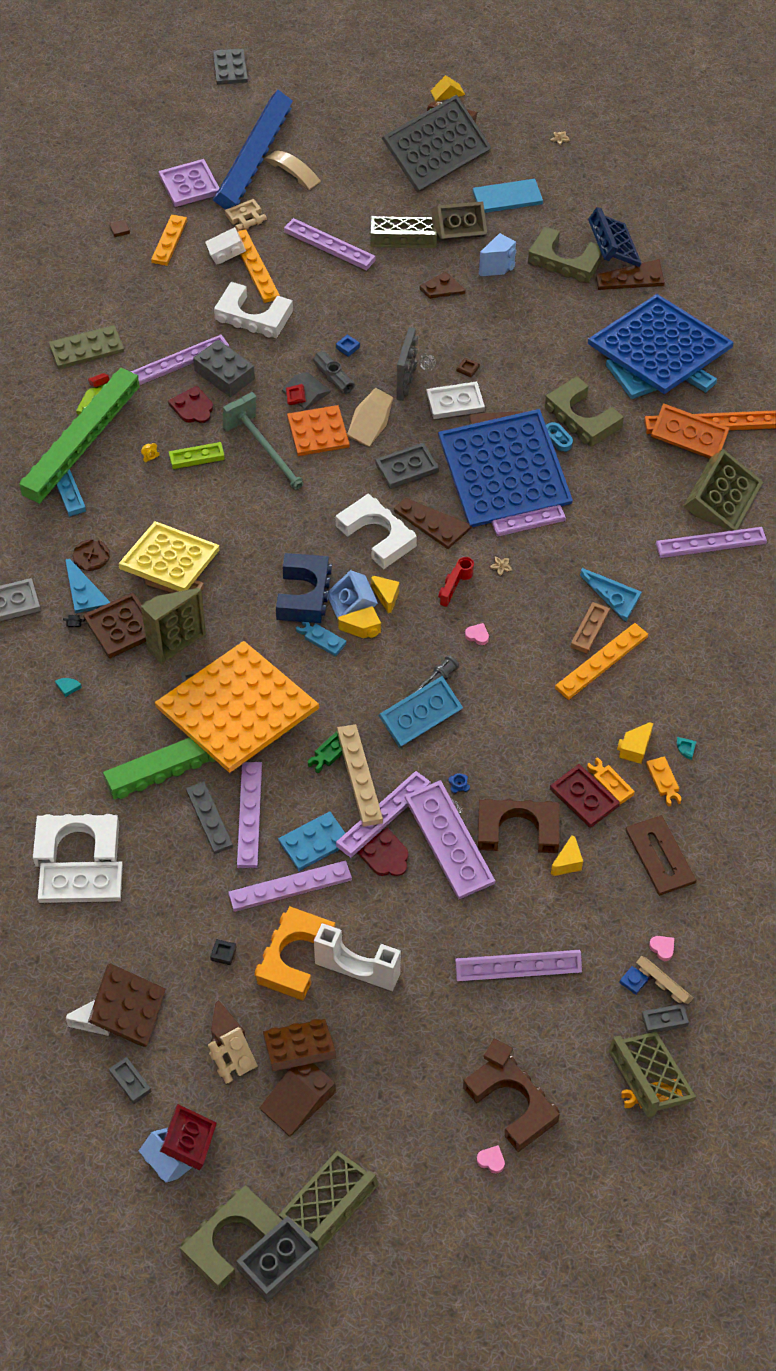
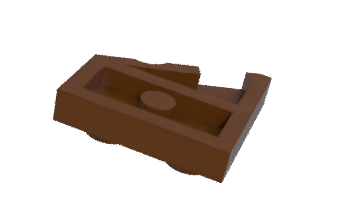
(441, 285)

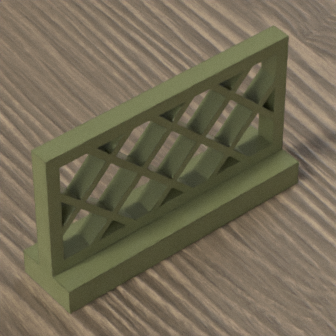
(399, 238)
(634, 1074)
(345, 1206)

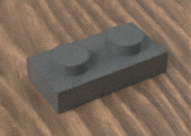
(665, 1018)
(130, 1080)

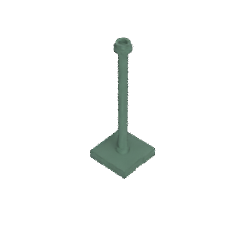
(241, 412)

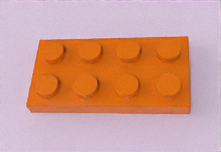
(689, 431)

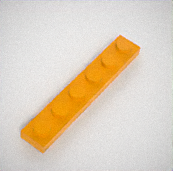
(257, 269)
(601, 661)

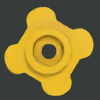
(146, 449)

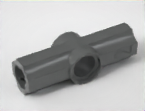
(333, 372)

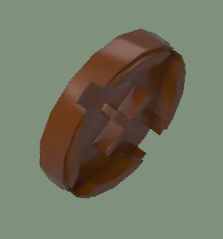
(90, 555)

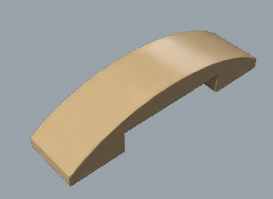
(295, 167)

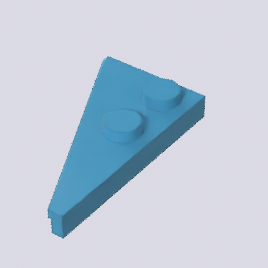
(84, 593)
(616, 595)

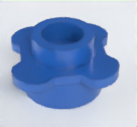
(459, 778)

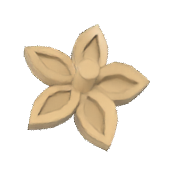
(560, 137)
(501, 565)

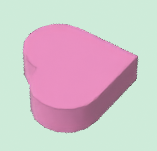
(477, 633)
(663, 947)
(491, 1159)

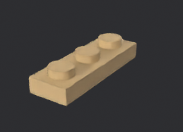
(664, 981)

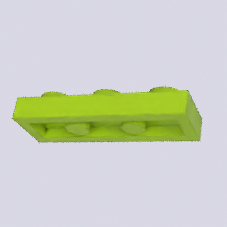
(196, 455)

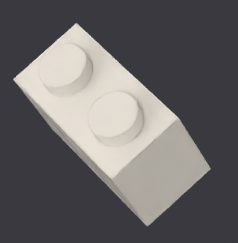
(225, 246)

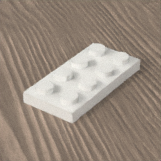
(80, 882)

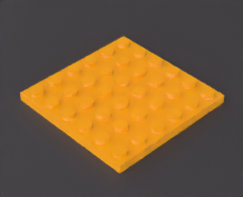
(236, 706)

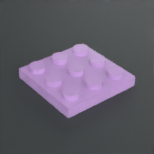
(189, 182)

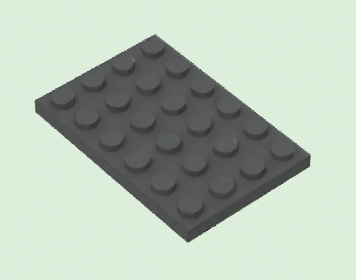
(436, 143)

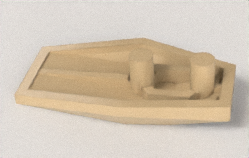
(370, 417)

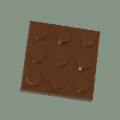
(118, 625)
(126, 1005)
(299, 1044)

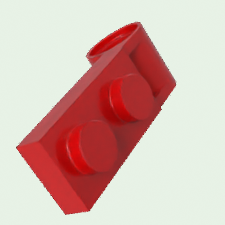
(463, 570)

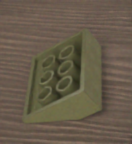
(723, 492)
(173, 622)

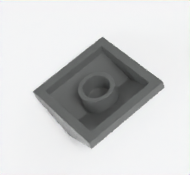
(313, 388)

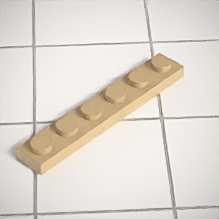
(359, 775)

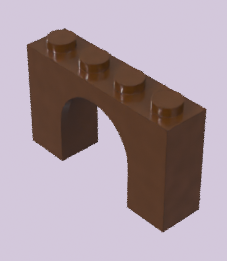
(542, 814)
(540, 1113)

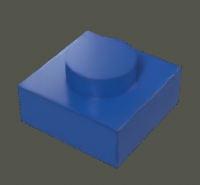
(347, 345)
(634, 980)

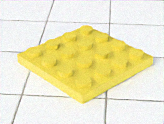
(169, 557)

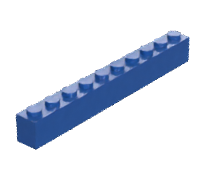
(253, 150)

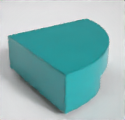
(68, 685)
(686, 747)

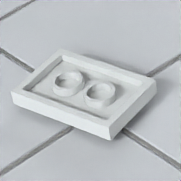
(455, 400)

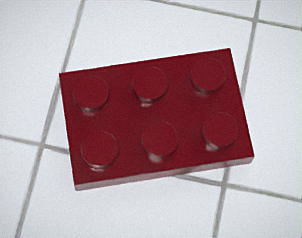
(584, 795)
(188, 1137)

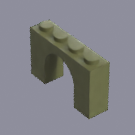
(580, 268)
(588, 429)
(241, 1208)

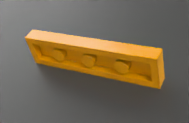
(169, 240)

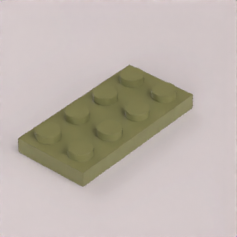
(86, 347)

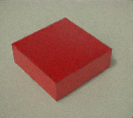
(99, 380)
(295, 394)

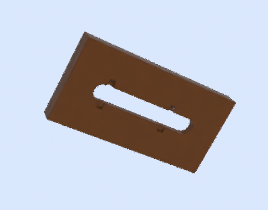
(662, 882)

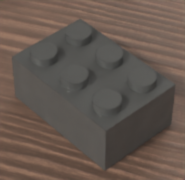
(224, 368)
(277, 1259)

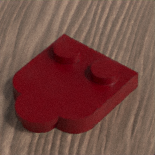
(192, 405)
(385, 854)

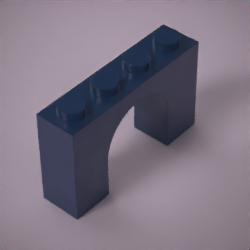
(308, 606)

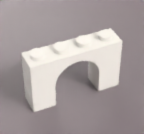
(267, 323)
(370, 511)
(52, 829)
(332, 954)

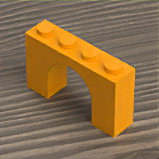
(273, 971)

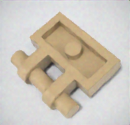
(244, 211)
(238, 1052)

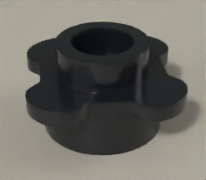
(73, 621)

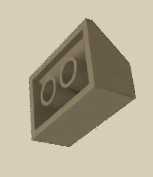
(459, 220)

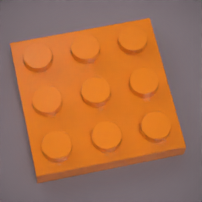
(318, 430)

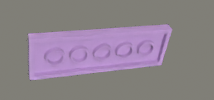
(449, 840)

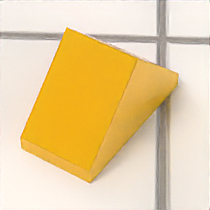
(446, 89)
(386, 591)
(568, 860)

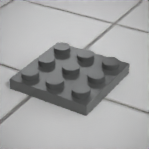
(407, 364)

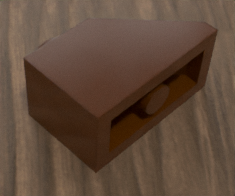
(222, 1023)

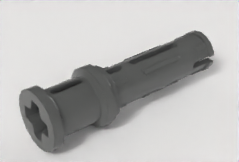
(443, 669)

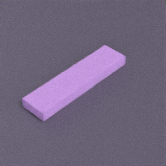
(528, 520)

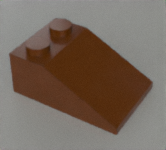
(298, 1097)

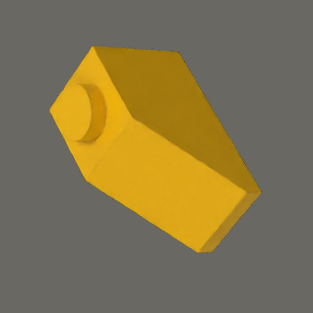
(361, 623)
(635, 743)

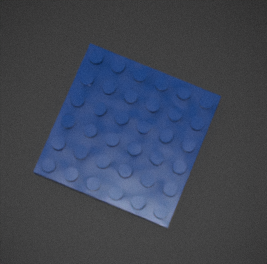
(660, 343)
(504, 467)

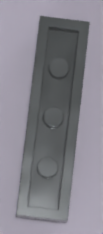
(209, 817)

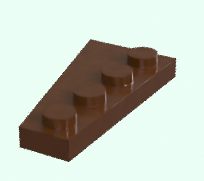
(647, 275)
(435, 524)

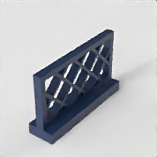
(613, 238)

